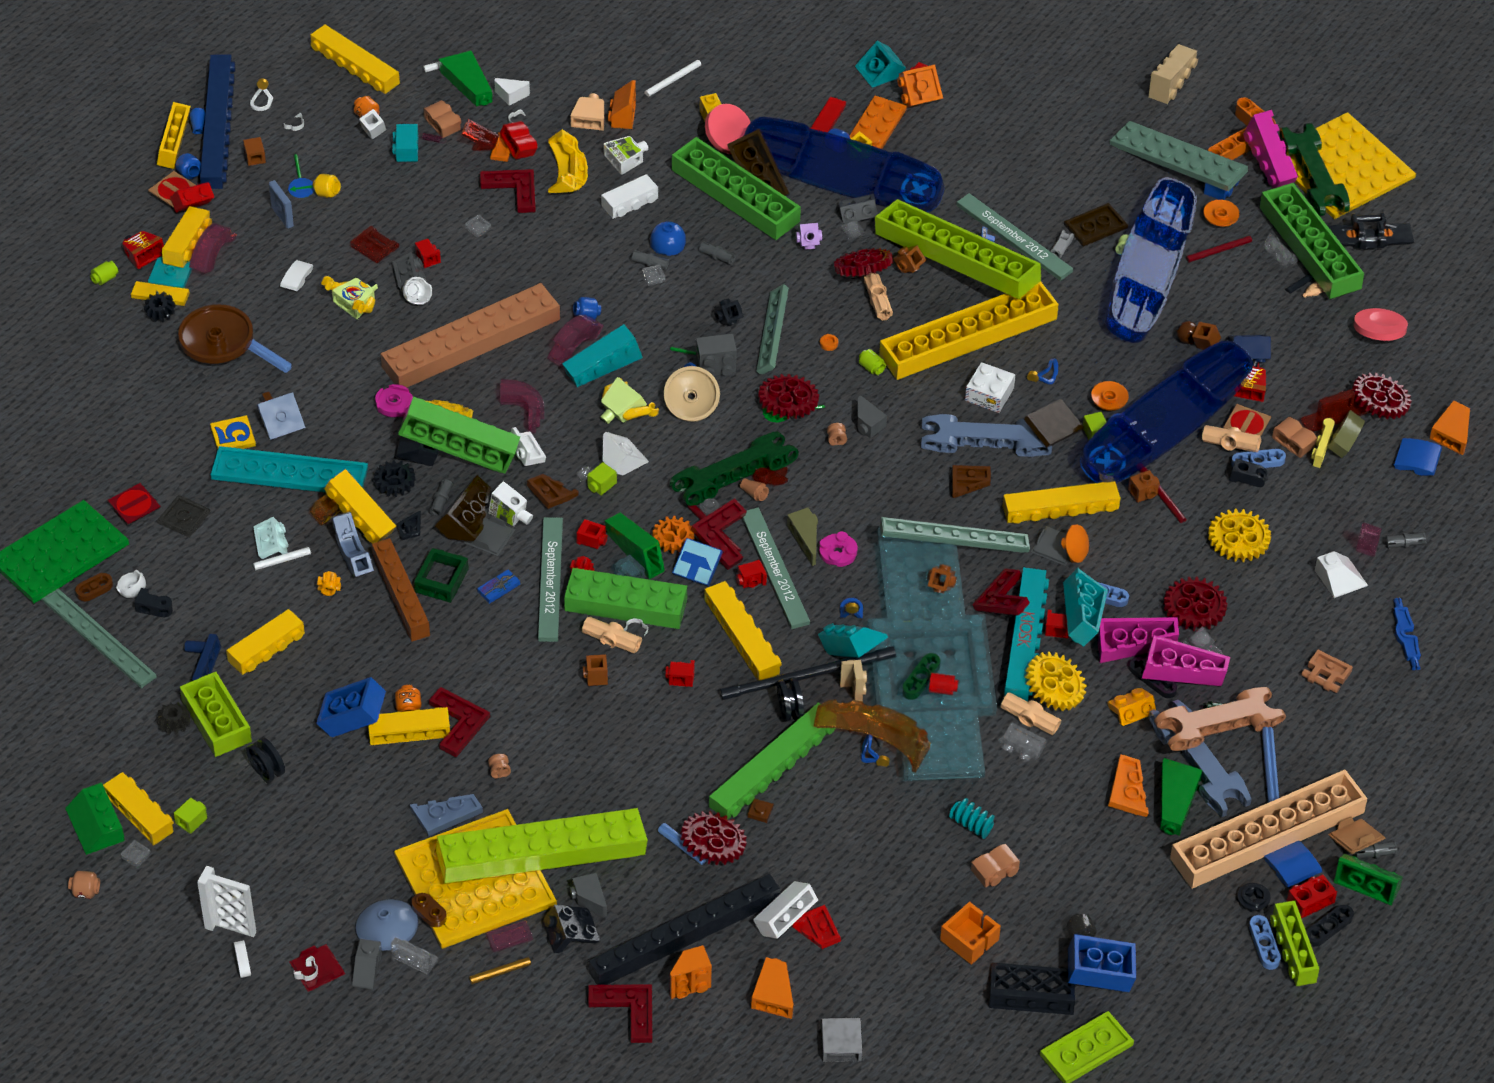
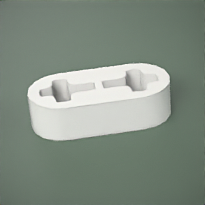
(242, 958)

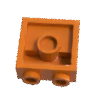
(920, 86)

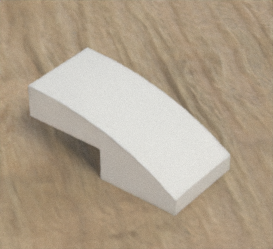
(296, 275)

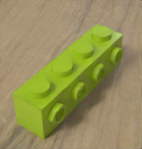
(1295, 943)

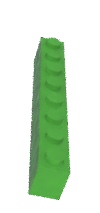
(768, 765)

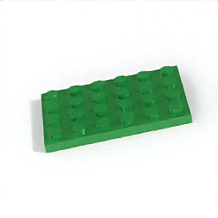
(60, 551)

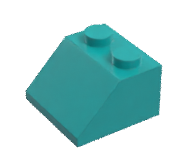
(880, 65)

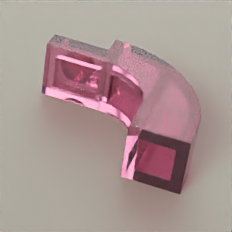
(209, 245)
(571, 335)
(523, 395)

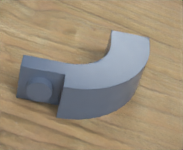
(350, 545)

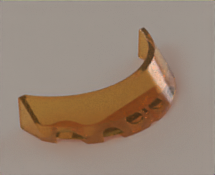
(879, 722)

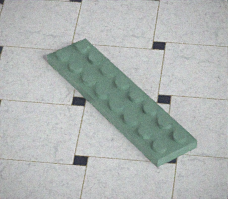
(1179, 156)

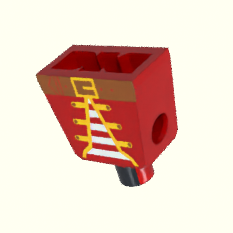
(142, 248)
(1255, 386)

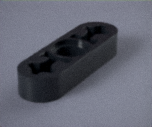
(1155, 685)
(1332, 918)

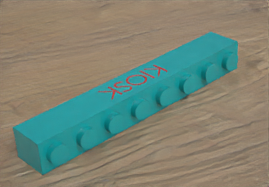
(1026, 631)

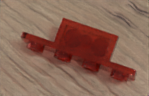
(1335, 408)

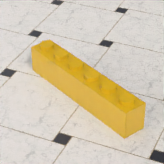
(354, 59)
(1061, 502)
(742, 631)

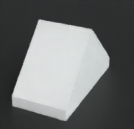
(511, 90)

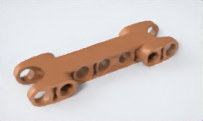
(1193, 726)

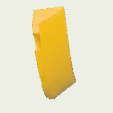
(570, 161)

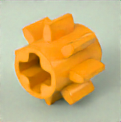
(329, 583)

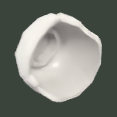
(418, 289)
(134, 581)

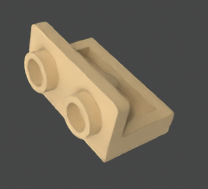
(854, 677)

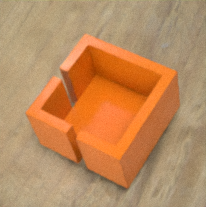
(965, 934)

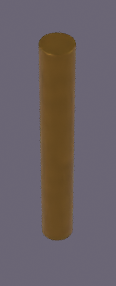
(499, 970)

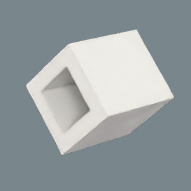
(372, 124)

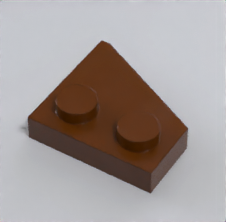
(969, 479)
(550, 491)

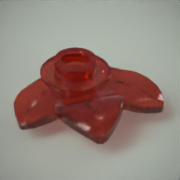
(766, 475)

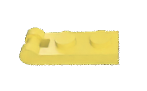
(1322, 442)

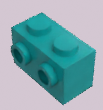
(406, 142)

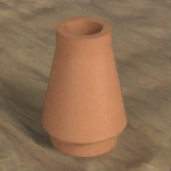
(755, 489)

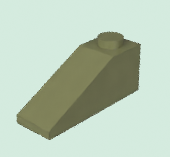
(804, 529)

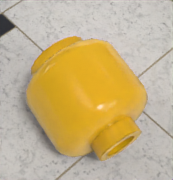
(326, 185)

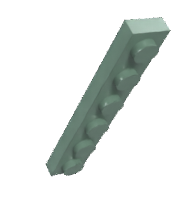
(772, 329)

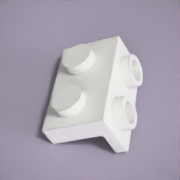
(528, 449)

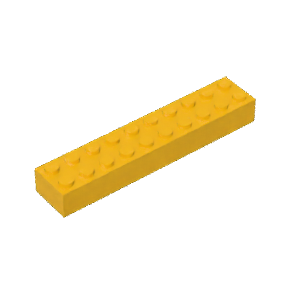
(967, 331)

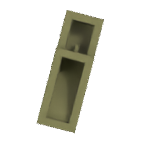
(1346, 434)

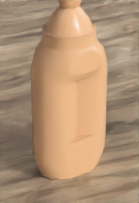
(1313, 290)

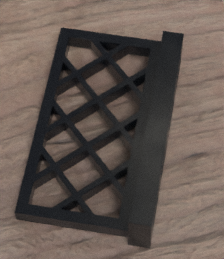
(1031, 1000)

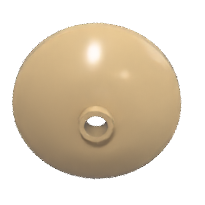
(691, 381)

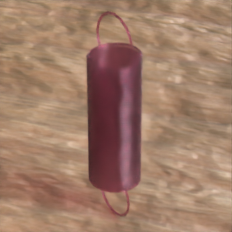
(429, 137)

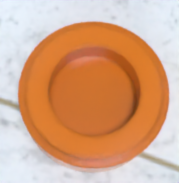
(828, 342)

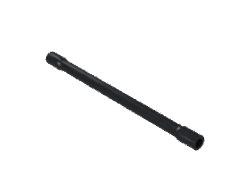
(738, 690)

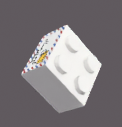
(990, 387)

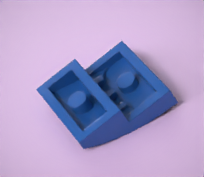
(1418, 456)
(1293, 863)

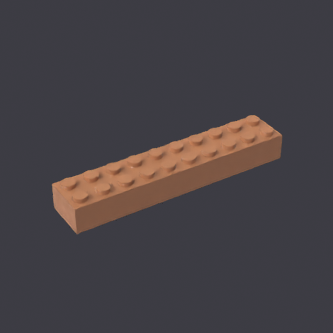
(470, 336)

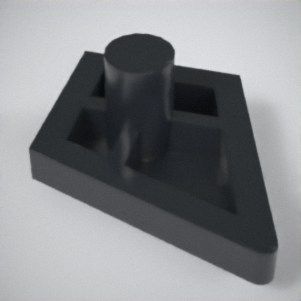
(410, 526)

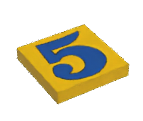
(233, 433)

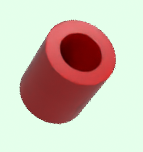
(943, 684)

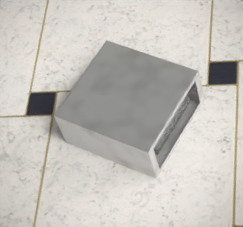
(841, 1039)

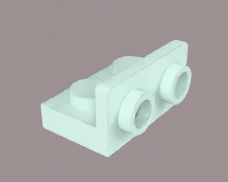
(270, 538)

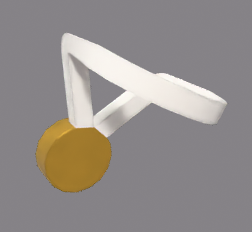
(262, 84)

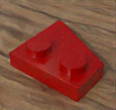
(818, 927)

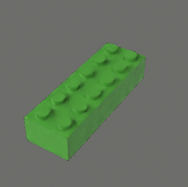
(459, 435)
(625, 598)

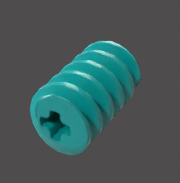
(972, 818)

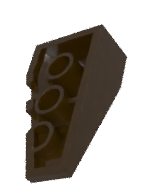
(756, 157)
(466, 514)

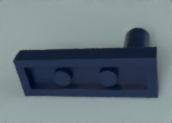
(209, 650)

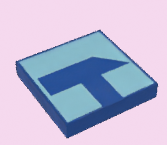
(697, 562)

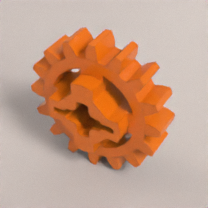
(672, 533)

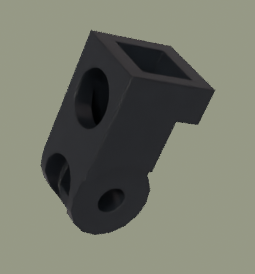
(1248, 473)
(153, 604)

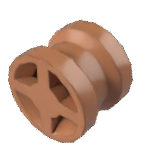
(837, 434)
(499, 766)

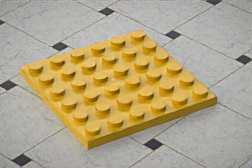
(1357, 161)
(478, 903)

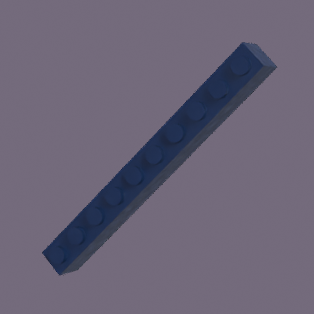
(216, 121)

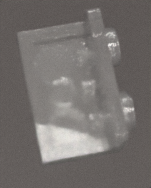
(1023, 742)

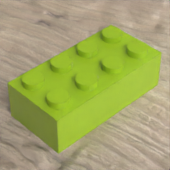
(215, 714)

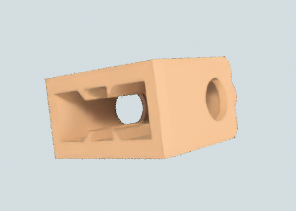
(588, 113)

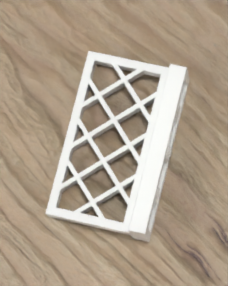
(212, 903)

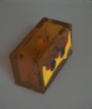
(325, 509)

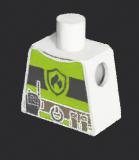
(625, 153)
(509, 505)

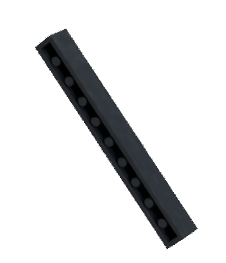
(683, 931)

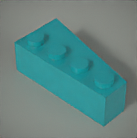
(603, 356)
(1084, 606)

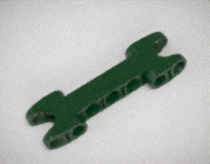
(1323, 190)
(708, 480)

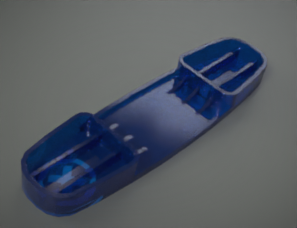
(849, 165)
(1150, 260)
(1166, 413)

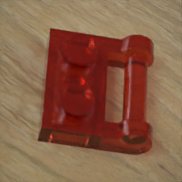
(372, 248)

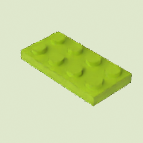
(1086, 1048)

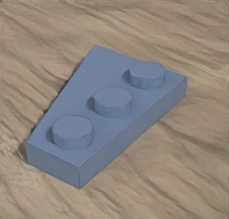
(442, 815)

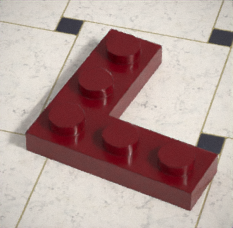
(519, 179)
(710, 529)
(995, 598)
(470, 719)
(634, 996)

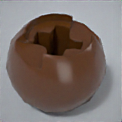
(1186, 332)

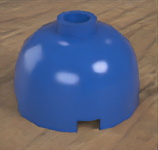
(668, 238)

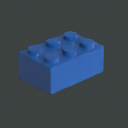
(351, 707)
(1101, 963)

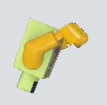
(353, 295)
(624, 403)

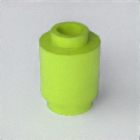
(104, 272)
(872, 362)

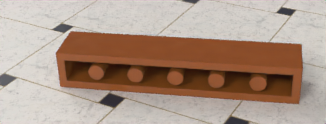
(400, 589)

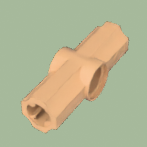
(878, 296)
(1240, 439)
(611, 634)
(1030, 713)

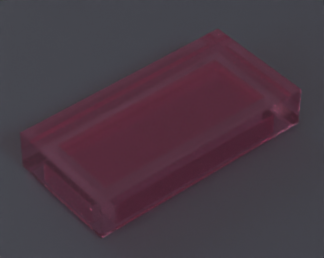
(1368, 539)
(509, 936)

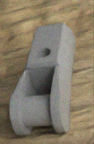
(1062, 244)

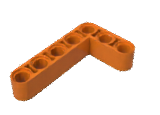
(1235, 144)

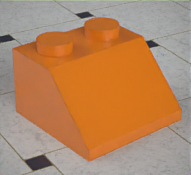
(623, 107)

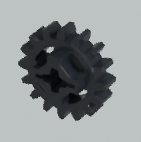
(394, 478)

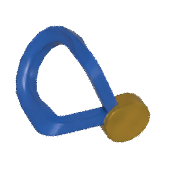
(1034, 376)
(851, 608)
(880, 760)

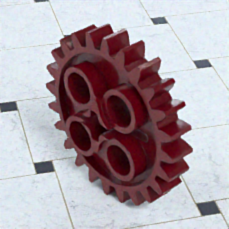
(863, 262)
(788, 396)
(1381, 396)
(1195, 603)
(713, 838)

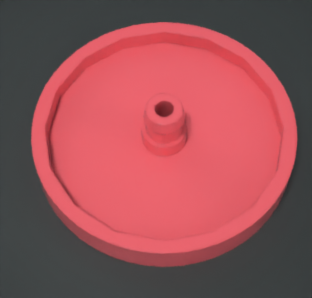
(725, 125)
(1380, 324)

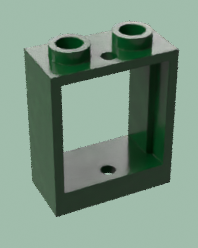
(443, 591)

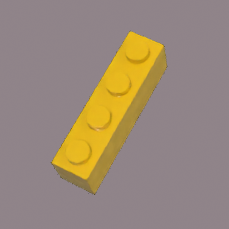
(173, 135)
(185, 237)
(364, 510)
(265, 642)
(410, 726)
(139, 808)

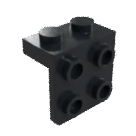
(569, 924)

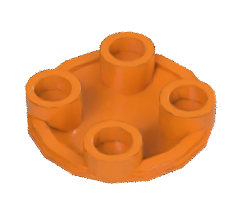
(1076, 543)

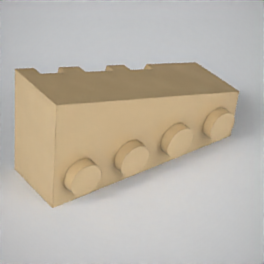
(1172, 73)

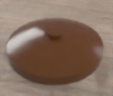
(215, 334)

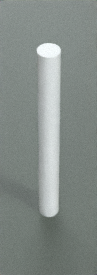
(672, 78)

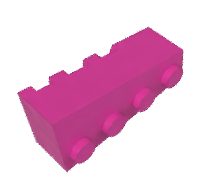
(1269, 150)
(1132, 636)
(1184, 663)

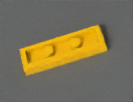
(142, 290)

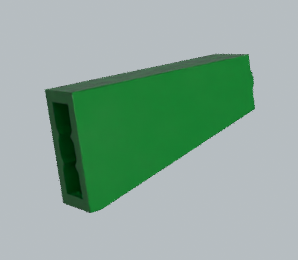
(467, 77)
(637, 543)
(1178, 791)

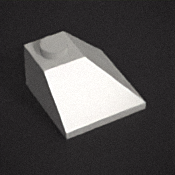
(621, 454)
(1338, 574)

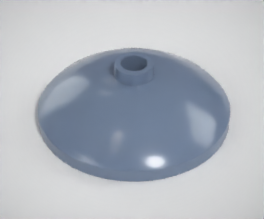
(386, 921)

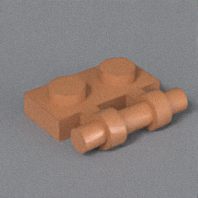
(1328, 666)

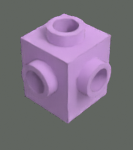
(801, 235)

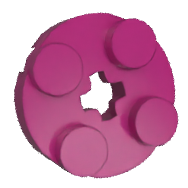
(393, 409)
(839, 540)

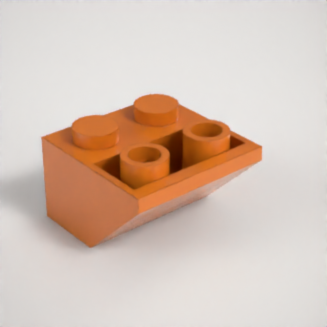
(690, 973)

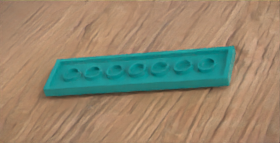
(282, 469)

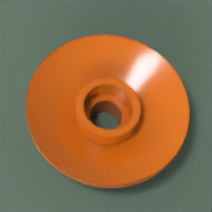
(1221, 213)
(1109, 389)

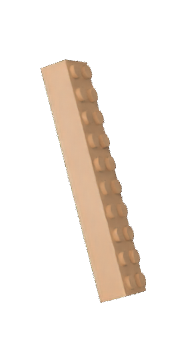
(1268, 828)

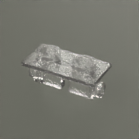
(1279, 251)

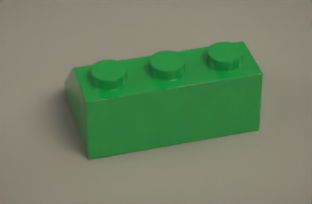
(94, 819)
(1367, 879)

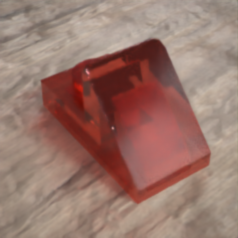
(482, 137)

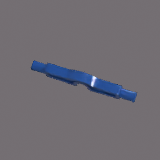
(1404, 625)

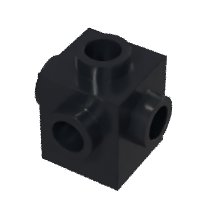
(728, 312)

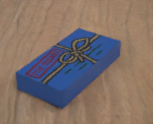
(498, 586)

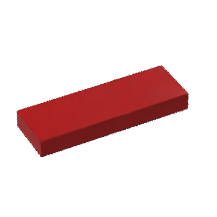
(829, 115)

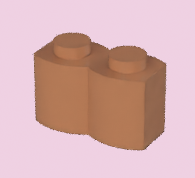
(442, 118)
(1294, 437)
(995, 865)

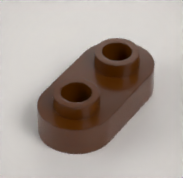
(94, 587)
(428, 908)

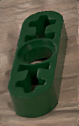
(920, 684)

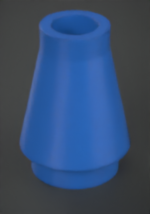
(197, 120)

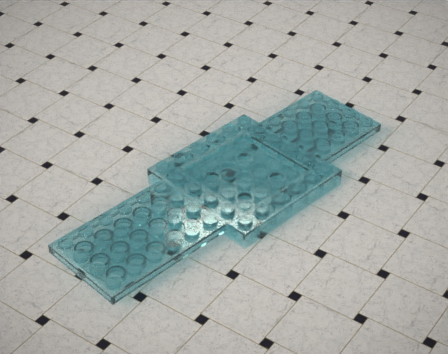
(933, 623)

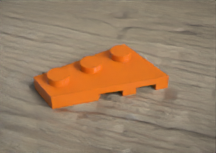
(1127, 787)

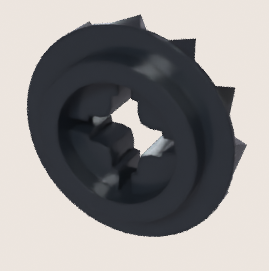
(1262, 894)

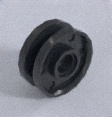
(790, 699)
(265, 759)

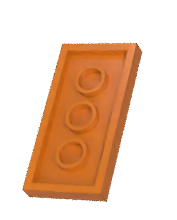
(879, 120)

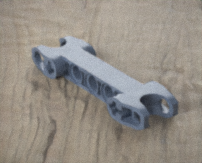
(953, 433)
(1217, 782)

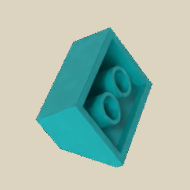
(849, 640)

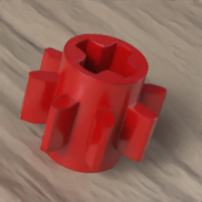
(582, 563)

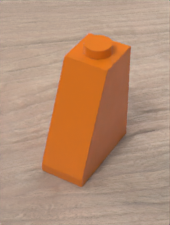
(1452, 428)
(773, 989)

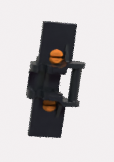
(1380, 237)

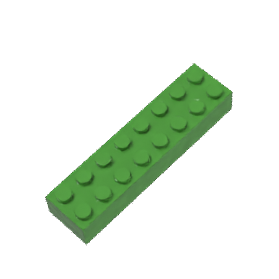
(736, 188)
(1311, 240)

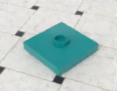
(169, 275)

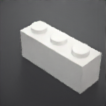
(629, 196)
(785, 909)

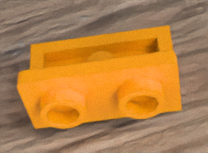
(1132, 706)

